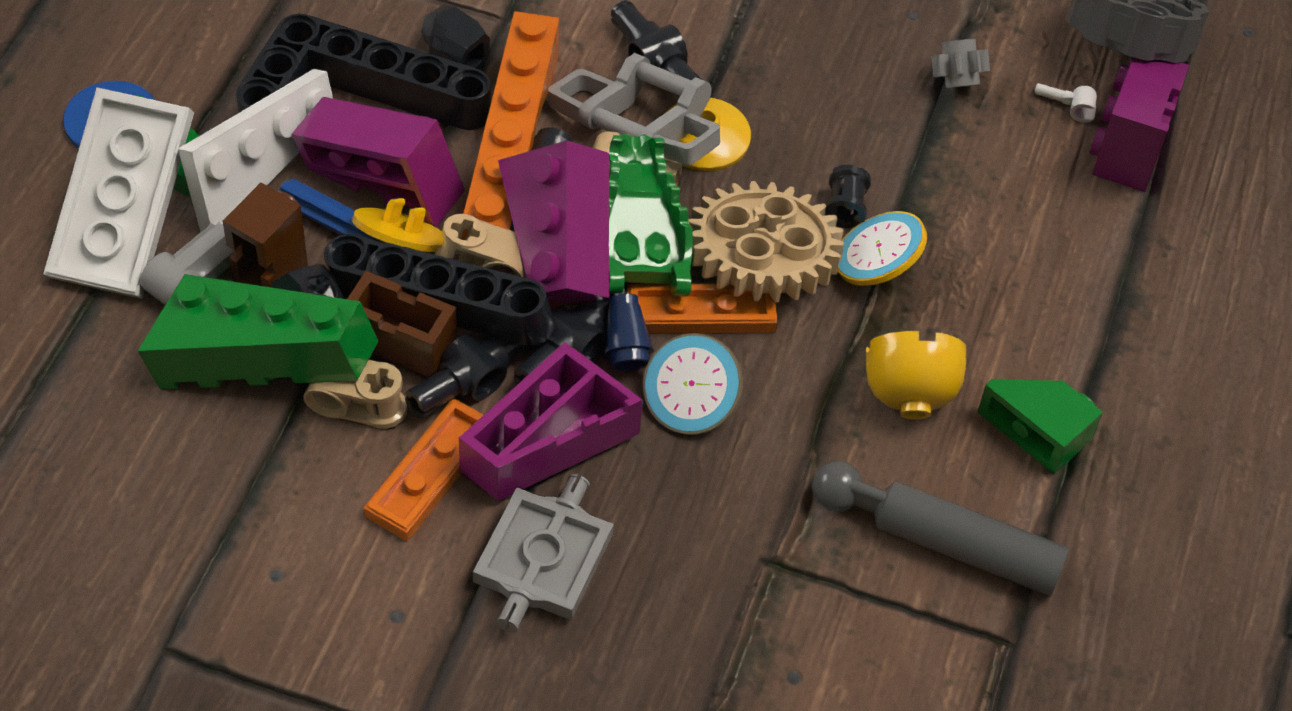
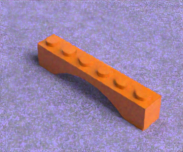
(514, 112)

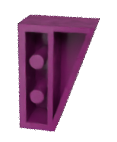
(1137, 121)
(383, 152)
(562, 218)
(548, 424)

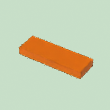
(704, 310)
(423, 474)

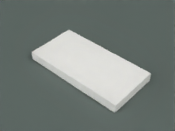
(118, 192)

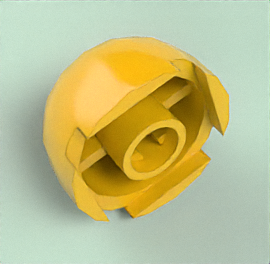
(915, 373)

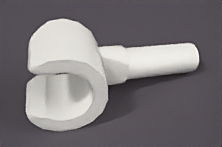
(1081, 100)

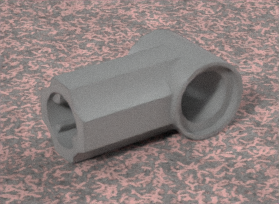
(202, 256)

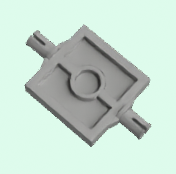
(543, 553)

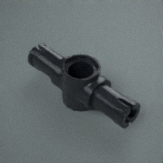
(660, 45)
(580, 328)
(465, 369)

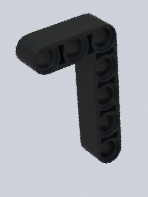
(368, 69)

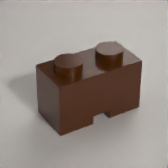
(266, 237)
(407, 327)

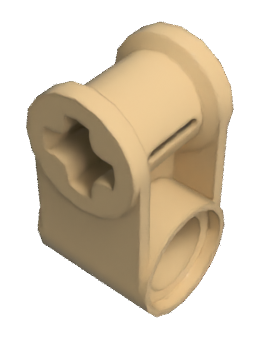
(484, 245)
(357, 399)

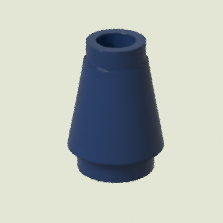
(626, 334)

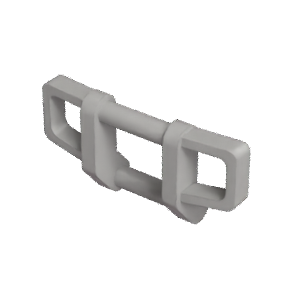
(616, 96)

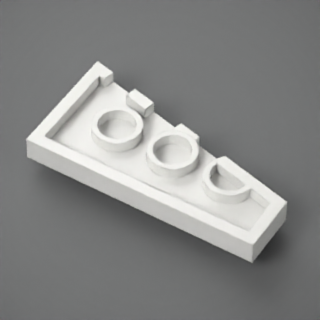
(248, 148)

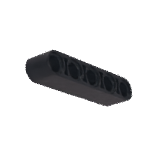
(483, 297)

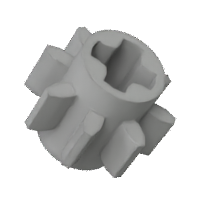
(960, 63)

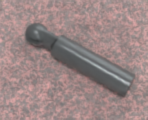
(945, 527)

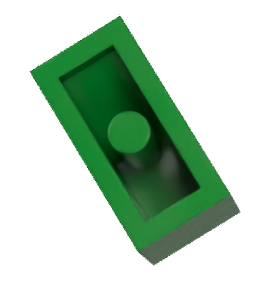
(1041, 417)

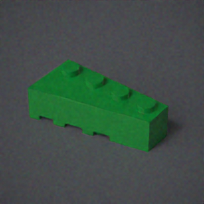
(255, 334)

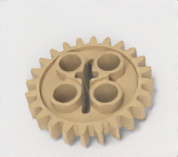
(765, 241)

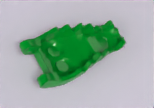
(646, 222)

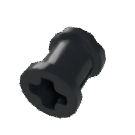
(848, 195)

